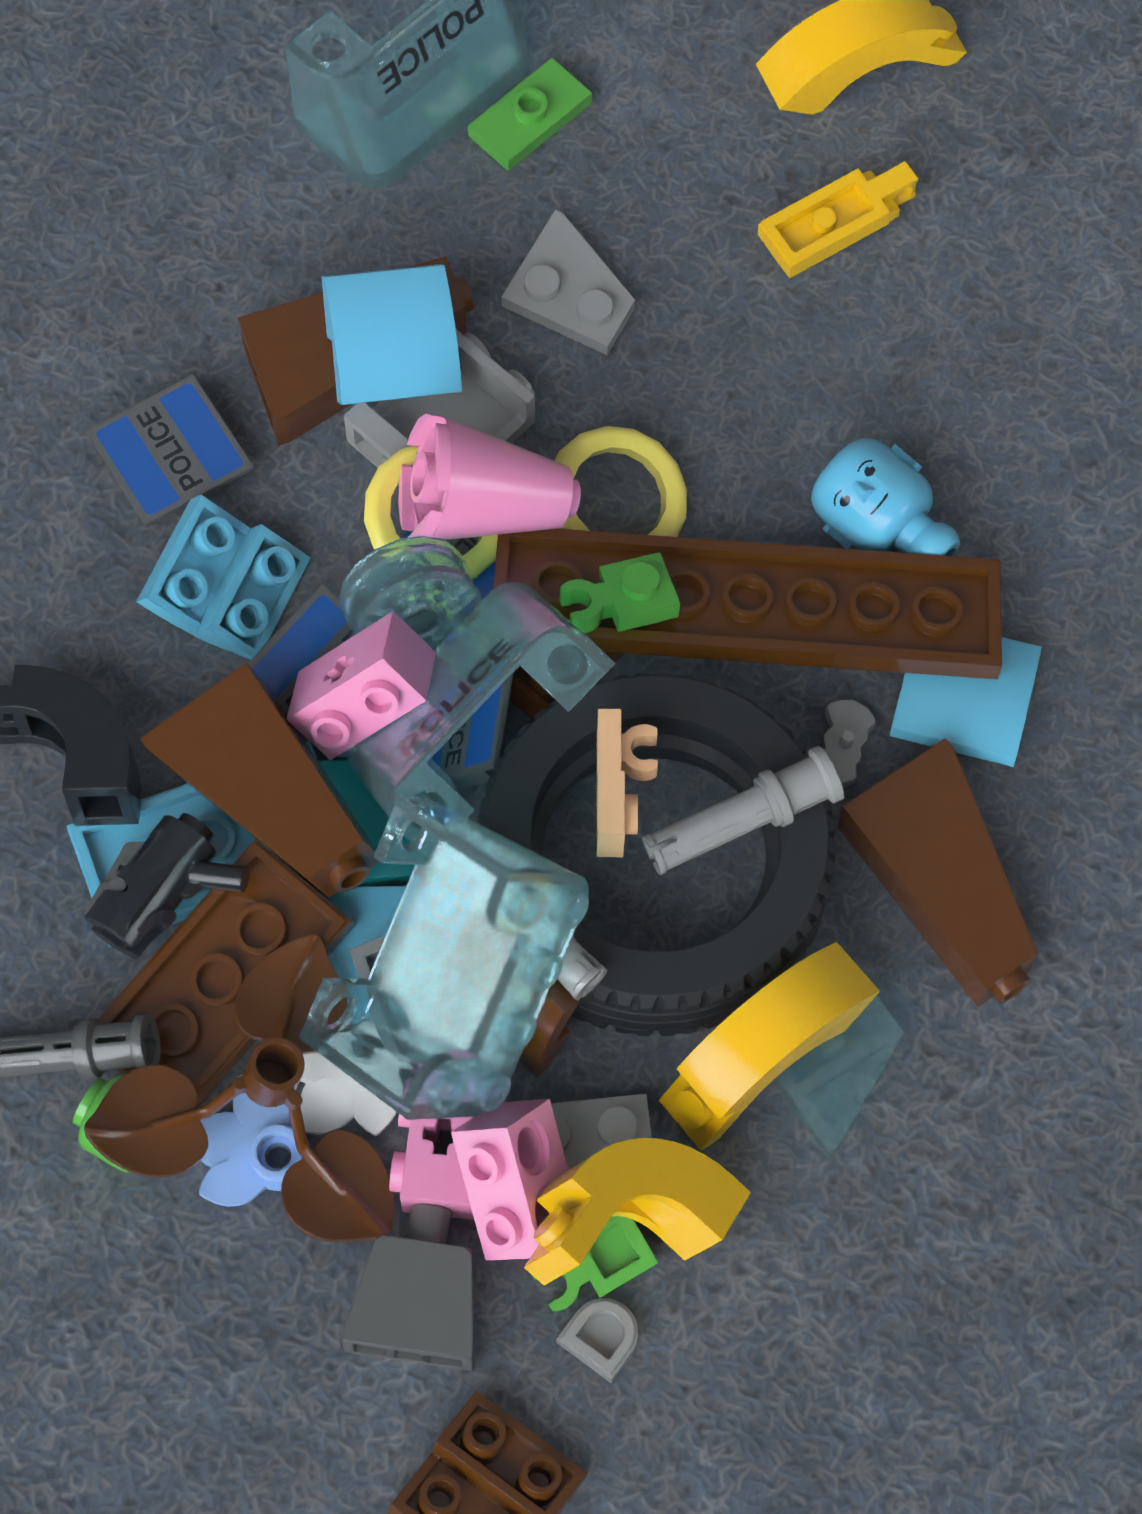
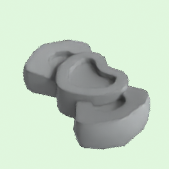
(847, 735)

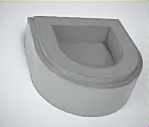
(601, 1336)

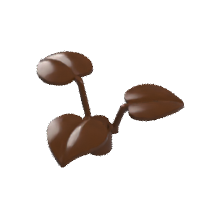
(155, 1130)

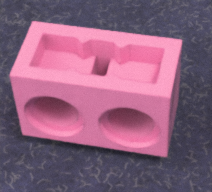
(505, 1166)

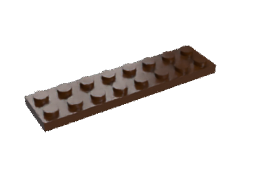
(784, 601)

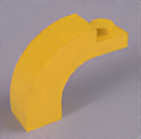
(851, 39)
(763, 1039)
(648, 1180)

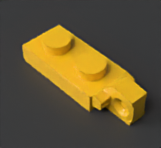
(836, 217)

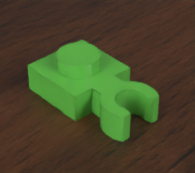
(628, 591)
(613, 1260)

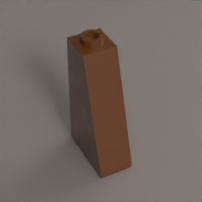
(296, 361)
(266, 779)
(942, 870)

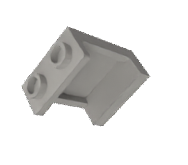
(491, 402)

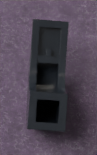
(85, 728)

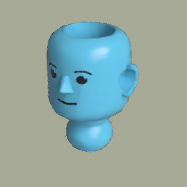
(880, 502)

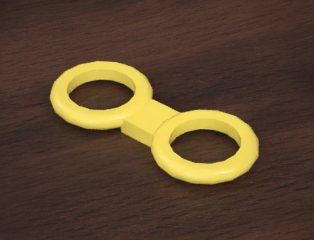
(577, 451)

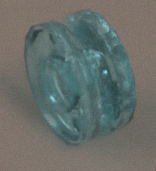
(416, 579)

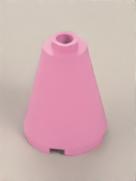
(480, 485)

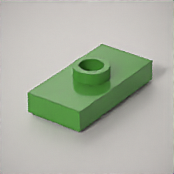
(530, 114)

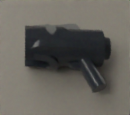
(153, 879)

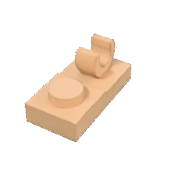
(616, 810)

